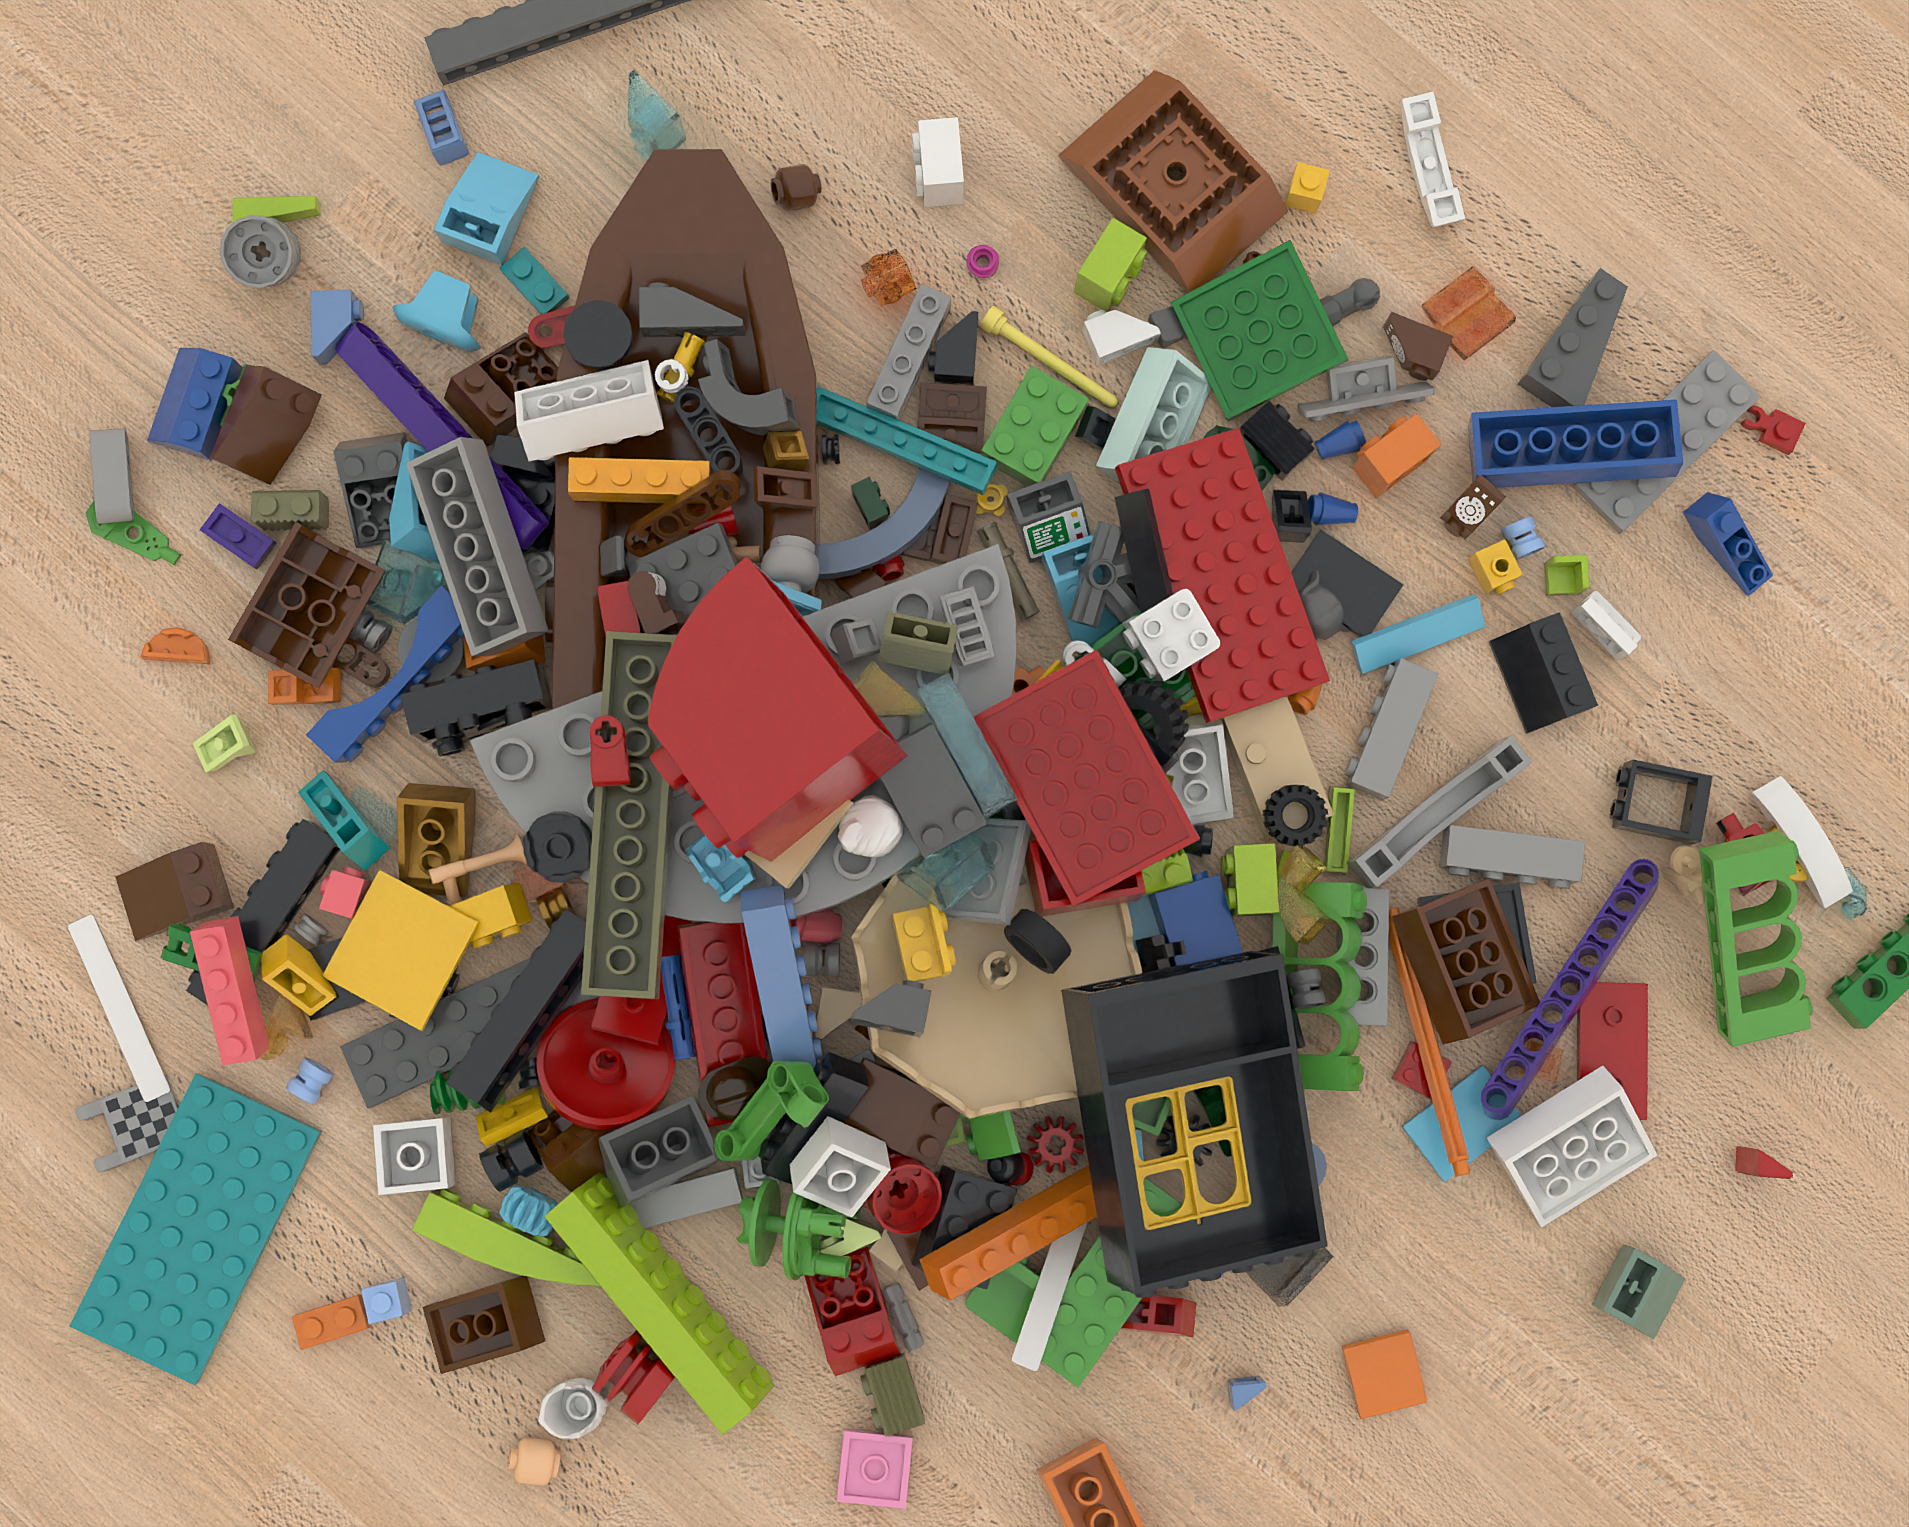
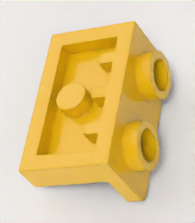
(923, 943)

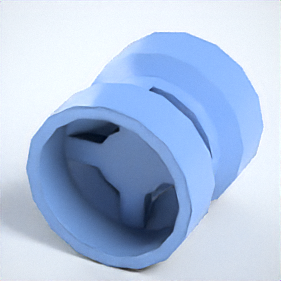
(1527, 545)
(309, 1080)

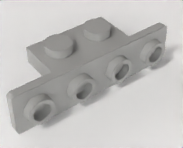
(1364, 385)

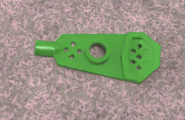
(118, 534)

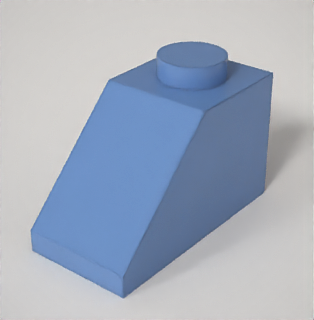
(331, 318)

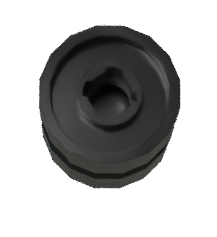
(522, 1155)

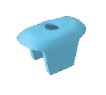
(442, 312)

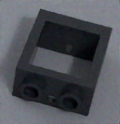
(1694, 806)

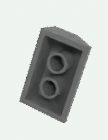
(657, 1151)

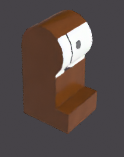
(651, 604)

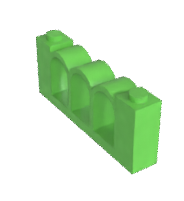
(1734, 866)
(1343, 904)

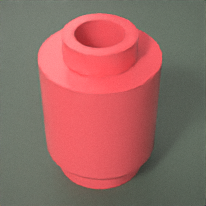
(819, 926)

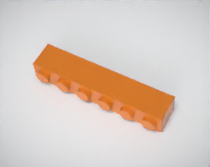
(1011, 1236)

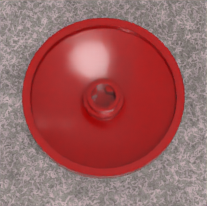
(601, 1076)

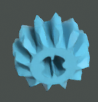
(526, 1210)

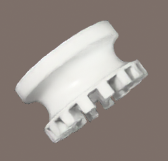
(677, 367)

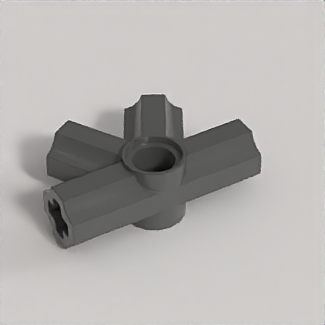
(1112, 590)

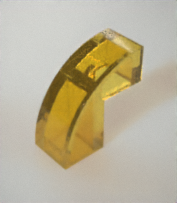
(1299, 913)

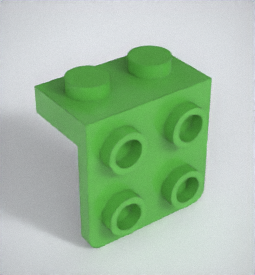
(1006, 1298)

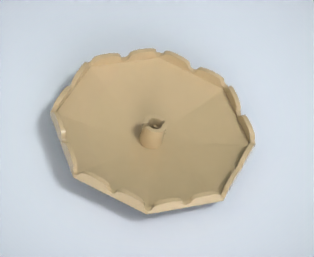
(996, 1021)

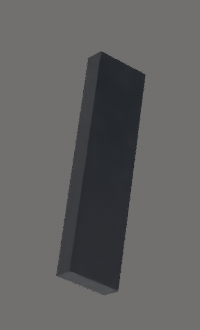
(1144, 548)

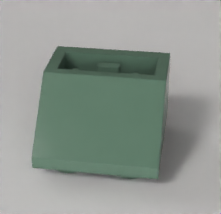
(1638, 1291)

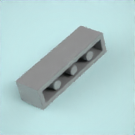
(1391, 728)
(1512, 855)

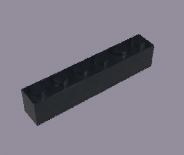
(281, 891)
(523, 1014)

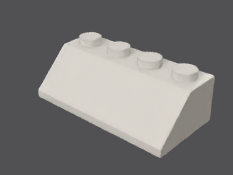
(588, 411)

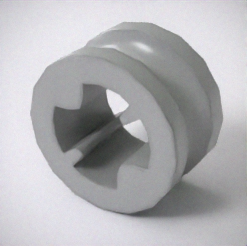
(310, 929)

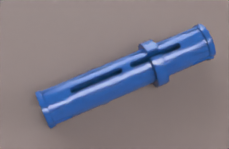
(677, 1007)

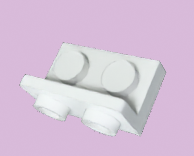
(1607, 625)

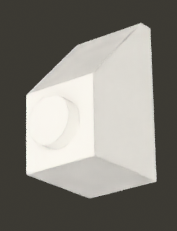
(1116, 335)

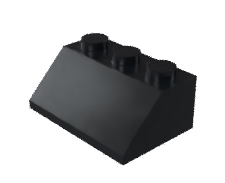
(1543, 673)

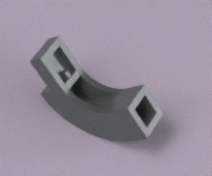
(752, 413)

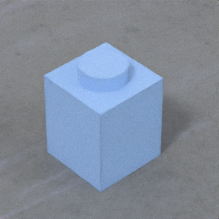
(386, 1300)

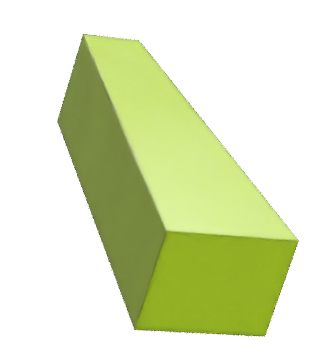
(282, 208)
(1339, 828)

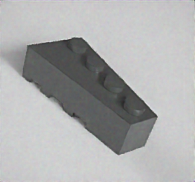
(1572, 354)

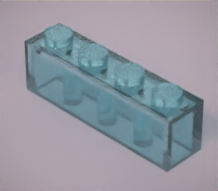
(966, 745)

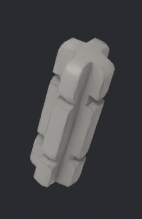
(903, 1317)

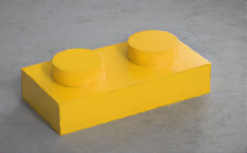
(512, 1117)

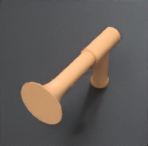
(448, 872)

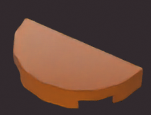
(176, 646)

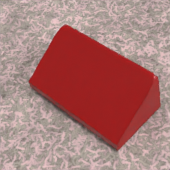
(1759, 1164)

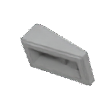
(978, 654)

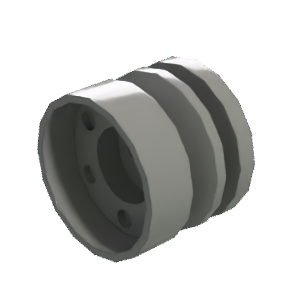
(243, 261)

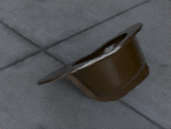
(730, 1087)

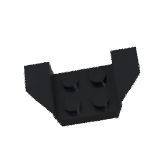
(533, 479)

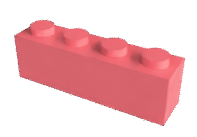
(230, 990)

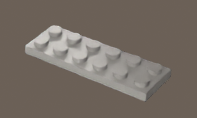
(1707, 406)

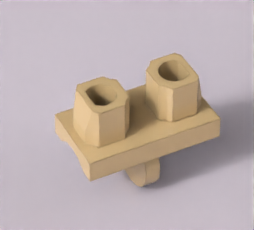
(1686, 872)

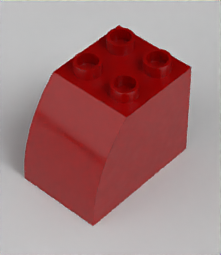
(761, 720)

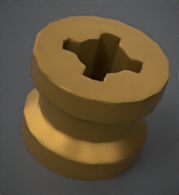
(554, 906)

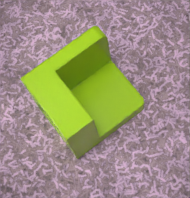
(1566, 575)

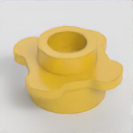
(996, 507)

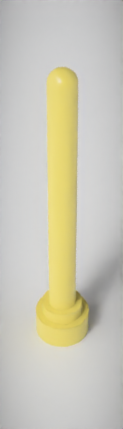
(996, 323)

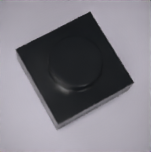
(1095, 427)

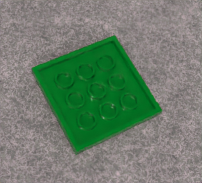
(1259, 330)

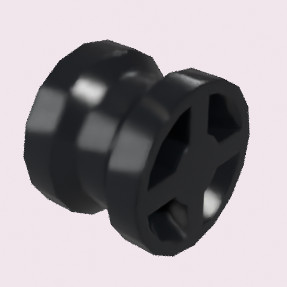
(528, 1074)

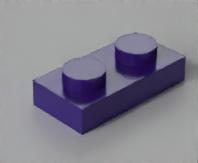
(238, 536)

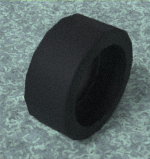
(1037, 941)

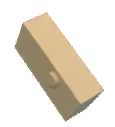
(1271, 755)

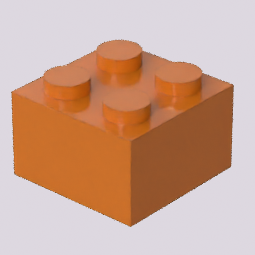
(1396, 455)

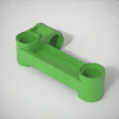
(788, 1089)

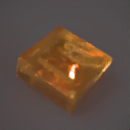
(1550, 1068)

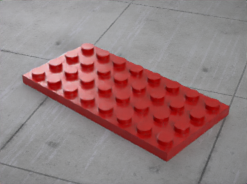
(1232, 561)

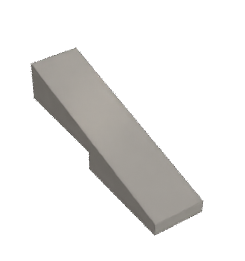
(690, 1198)

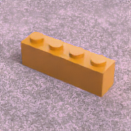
(633, 479)

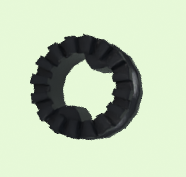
(829, 450)

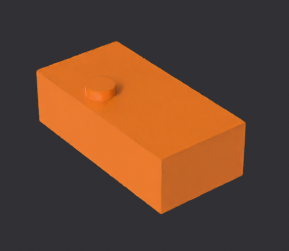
(1088, 1489)

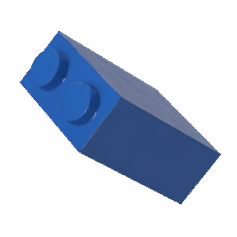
(1199, 917)

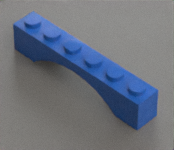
(346, 729)

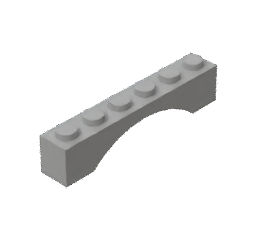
(1438, 811)

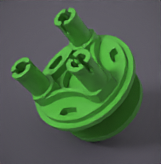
(800, 1230)

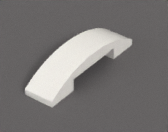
(1429, 161)
(1816, 854)

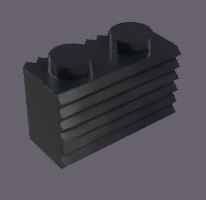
(1277, 439)

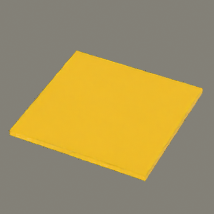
(401, 950)

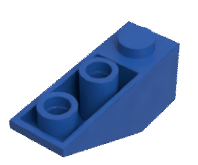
(1728, 540)

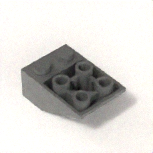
(368, 482)

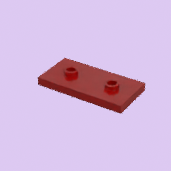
(640, 1017)
(1615, 1035)

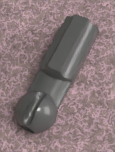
(1361, 295)

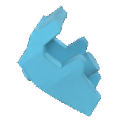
(720, 868)

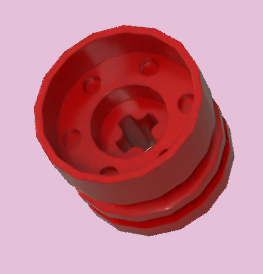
(911, 1201)
(635, 1376)

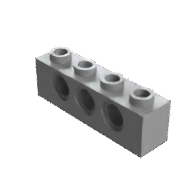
(910, 352)
(1374, 974)

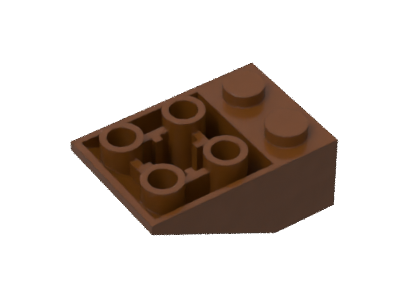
(486, 389)

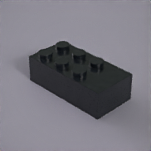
(480, 694)

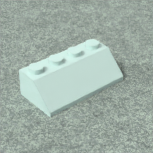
(1156, 410)

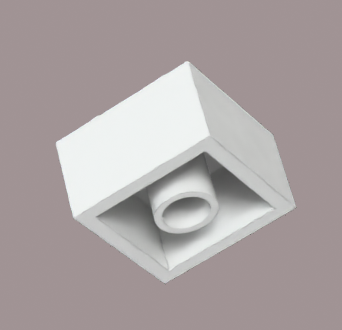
(938, 162)
(414, 1155)
(839, 1167)

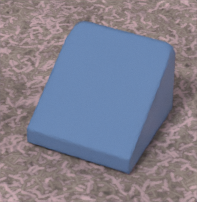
(1243, 1390)

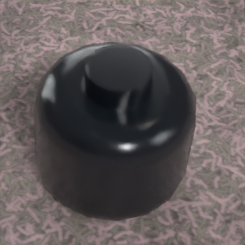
(1006, 1168)

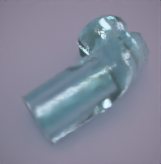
(1857, 899)

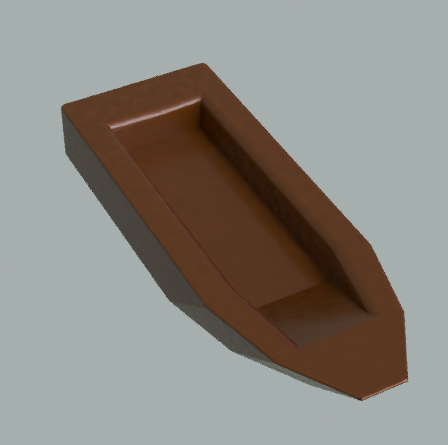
(704, 234)

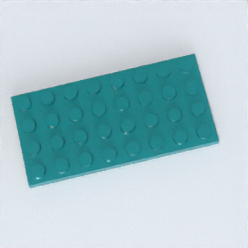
(196, 1229)

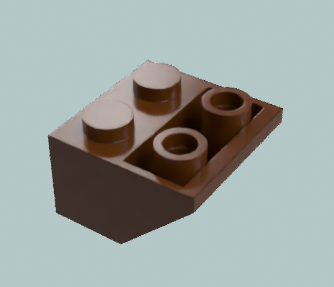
(568, 1149)

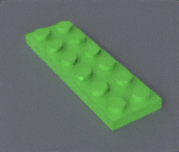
(1092, 1307)

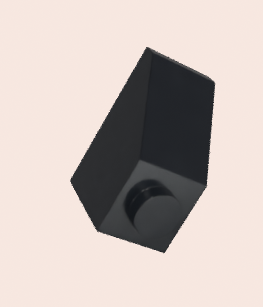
(956, 353)

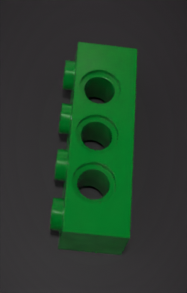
(1848, 992)

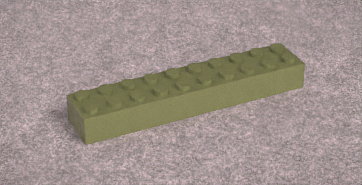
(629, 833)

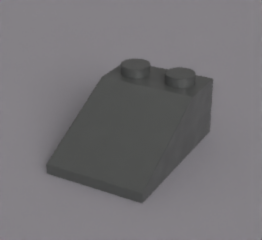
(931, 792)

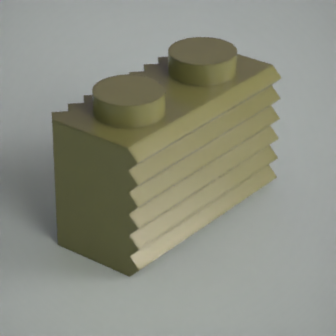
(285, 507)
(917, 643)
(893, 1395)

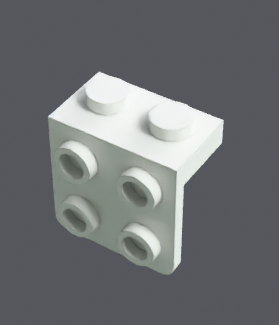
(1171, 635)

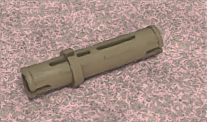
(1021, 595)

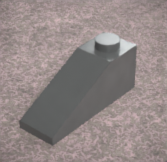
(672, 312)

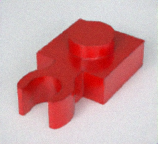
(1777, 430)

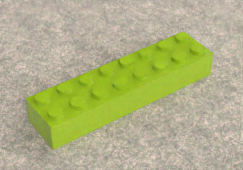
(661, 1302)

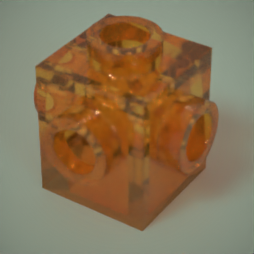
(887, 277)

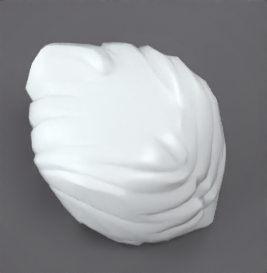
(871, 827)
(573, 1408)

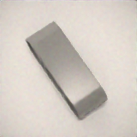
(111, 475)

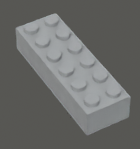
(477, 546)

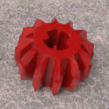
(1065, 1149)

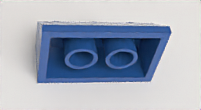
(194, 402)

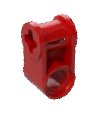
(609, 760)

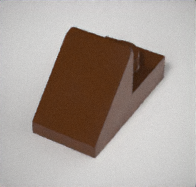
(784, 488)

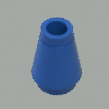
(1341, 441)
(1331, 510)

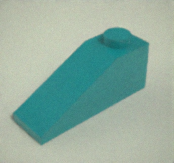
(344, 821)

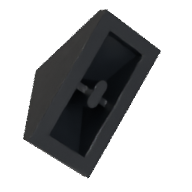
(1291, 515)

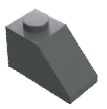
(896, 1010)

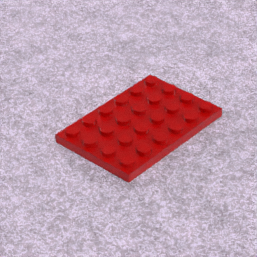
(1086, 778)

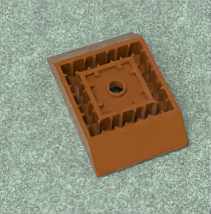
(1190, 223)

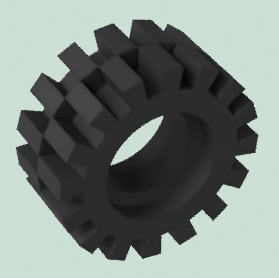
(1313, 825)

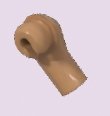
(740, 553)

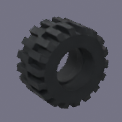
(1162, 707)

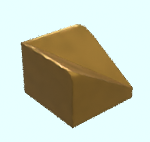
(786, 450)

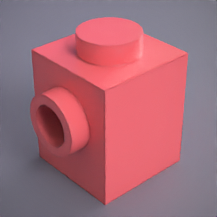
(344, 891)

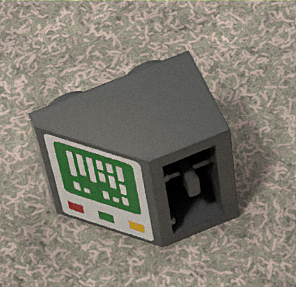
(1048, 515)

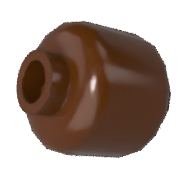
(795, 187)

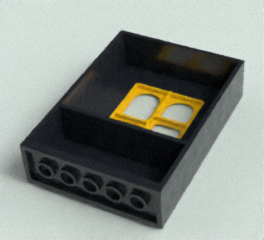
(1174, 1034)

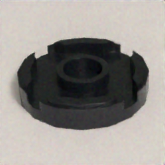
(598, 335)
(558, 846)

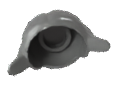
(1322, 609)

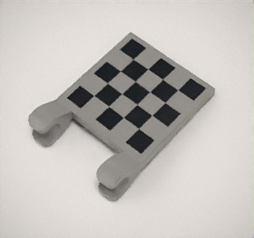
(133, 1123)

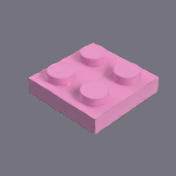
(874, 1468)

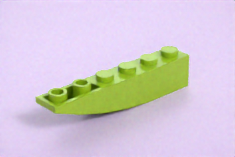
(495, 1242)

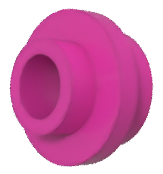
(986, 252)

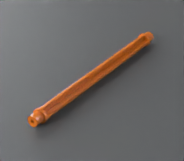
(1430, 1056)

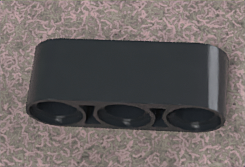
(699, 421)

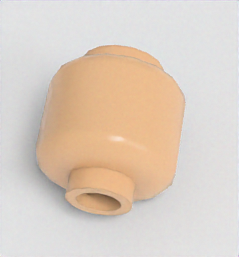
(534, 1461)

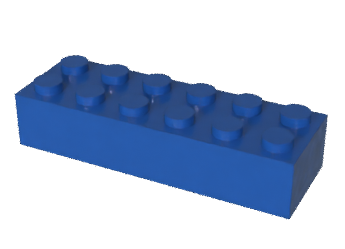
(1576, 444)

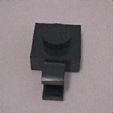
(1155, 953)

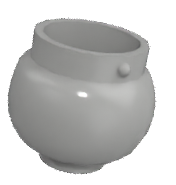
(792, 562)

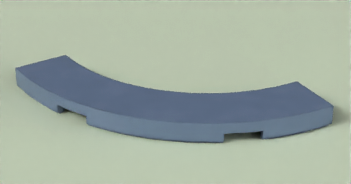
(891, 536)

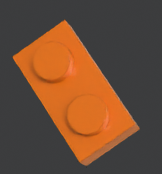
(330, 1321)

